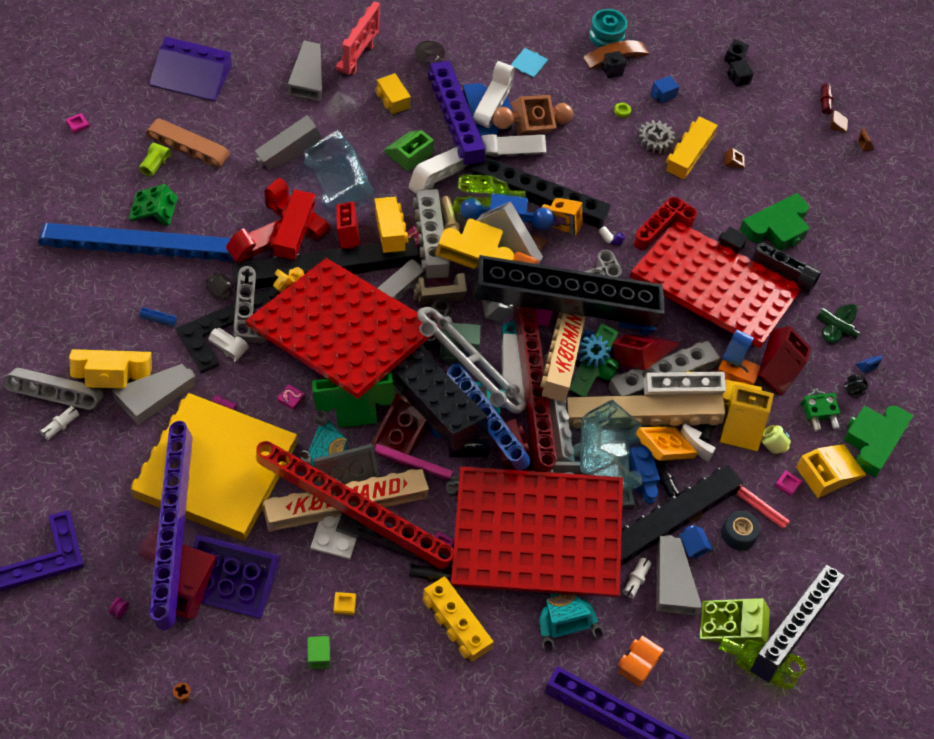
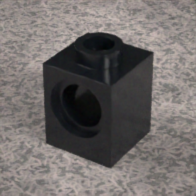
(736, 51)

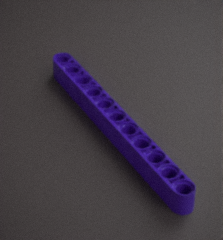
(171, 526)

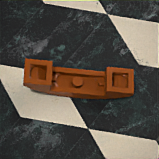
(627, 49)

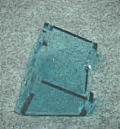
(338, 170)
(606, 442)

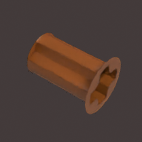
(180, 688)

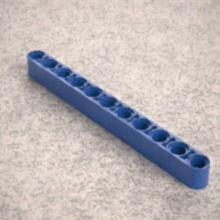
(134, 241)

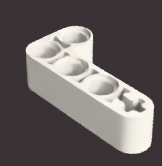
(495, 94)
(514, 145)
(435, 170)

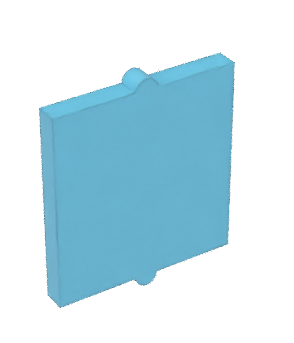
(529, 62)

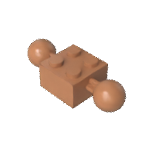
(532, 115)

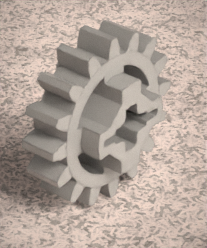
(656, 136)

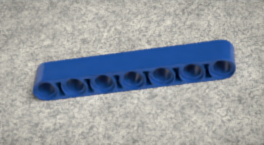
(501, 436)

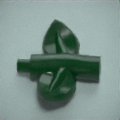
(838, 323)

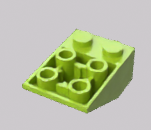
(735, 620)

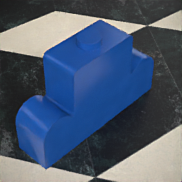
(473, 95)

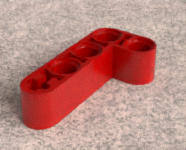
(276, 199)
(669, 212)
(246, 245)

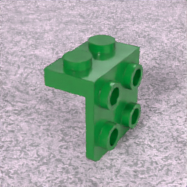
(156, 202)

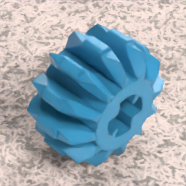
(600, 346)

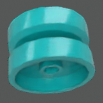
(607, 27)

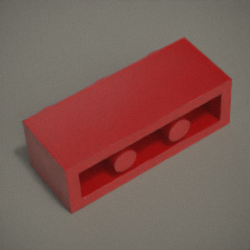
(347, 225)

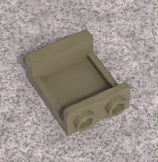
(452, 293)

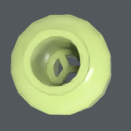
(776, 439)

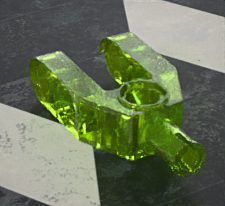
(493, 186)
(747, 653)

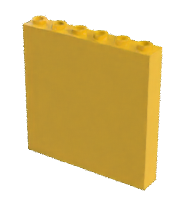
(224, 477)

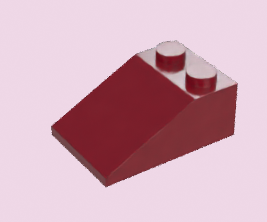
(401, 427)

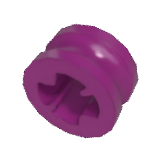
(118, 607)

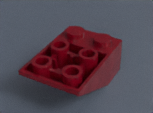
(641, 350)
(783, 358)
(193, 580)

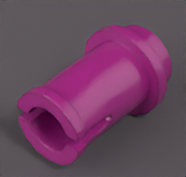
(223, 402)

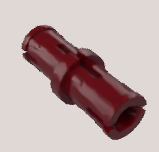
(827, 98)

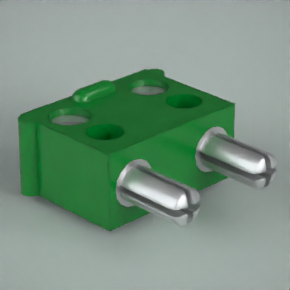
(821, 408)

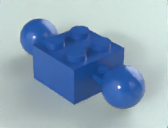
(541, 218)

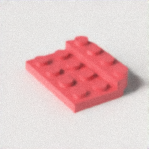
(359, 39)

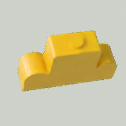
(474, 241)
(109, 368)

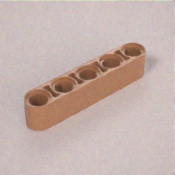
(188, 142)

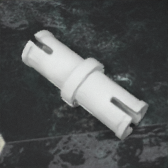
(59, 423)
(637, 578)

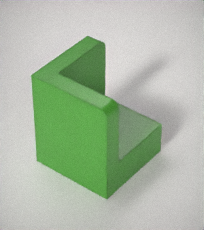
(318, 652)

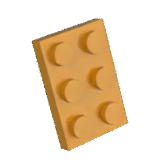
(666, 443)

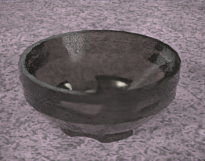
(429, 48)

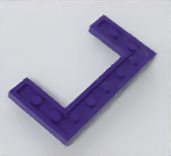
(64, 560)

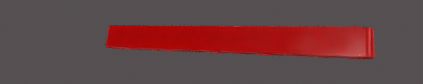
(358, 513)

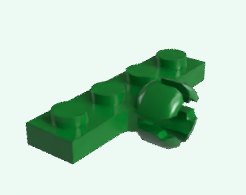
(586, 374)

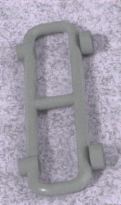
(497, 397)

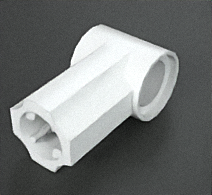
(228, 344)

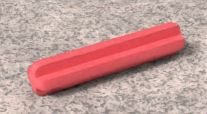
(763, 508)

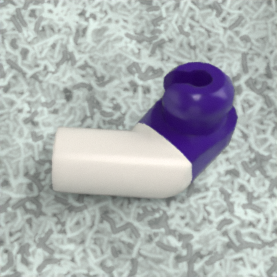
(612, 239)

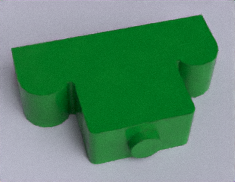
(779, 223)
(349, 409)
(876, 436)

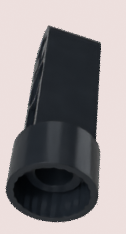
(787, 266)

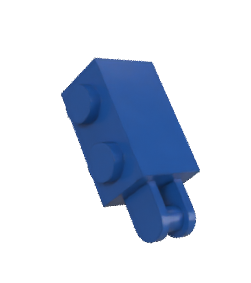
(642, 461)

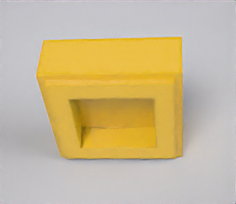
(344, 603)

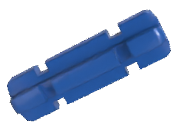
(158, 316)

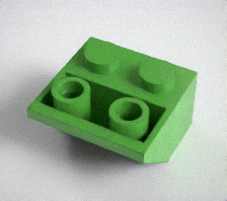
(411, 149)

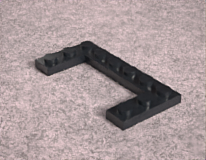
(194, 331)

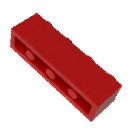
(293, 225)

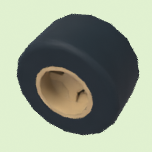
(739, 523)

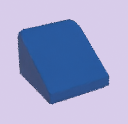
(869, 364)

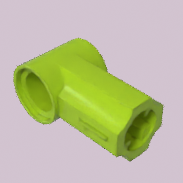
(156, 156)

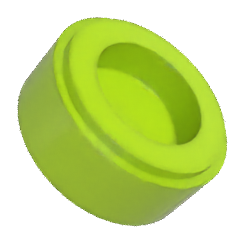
(622, 110)

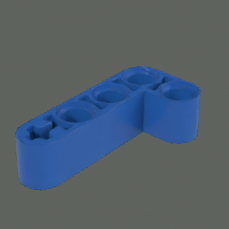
(737, 348)

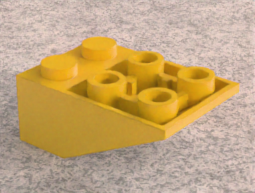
(746, 417)
(829, 469)

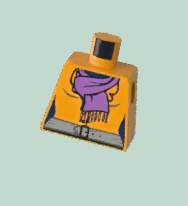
(567, 215)

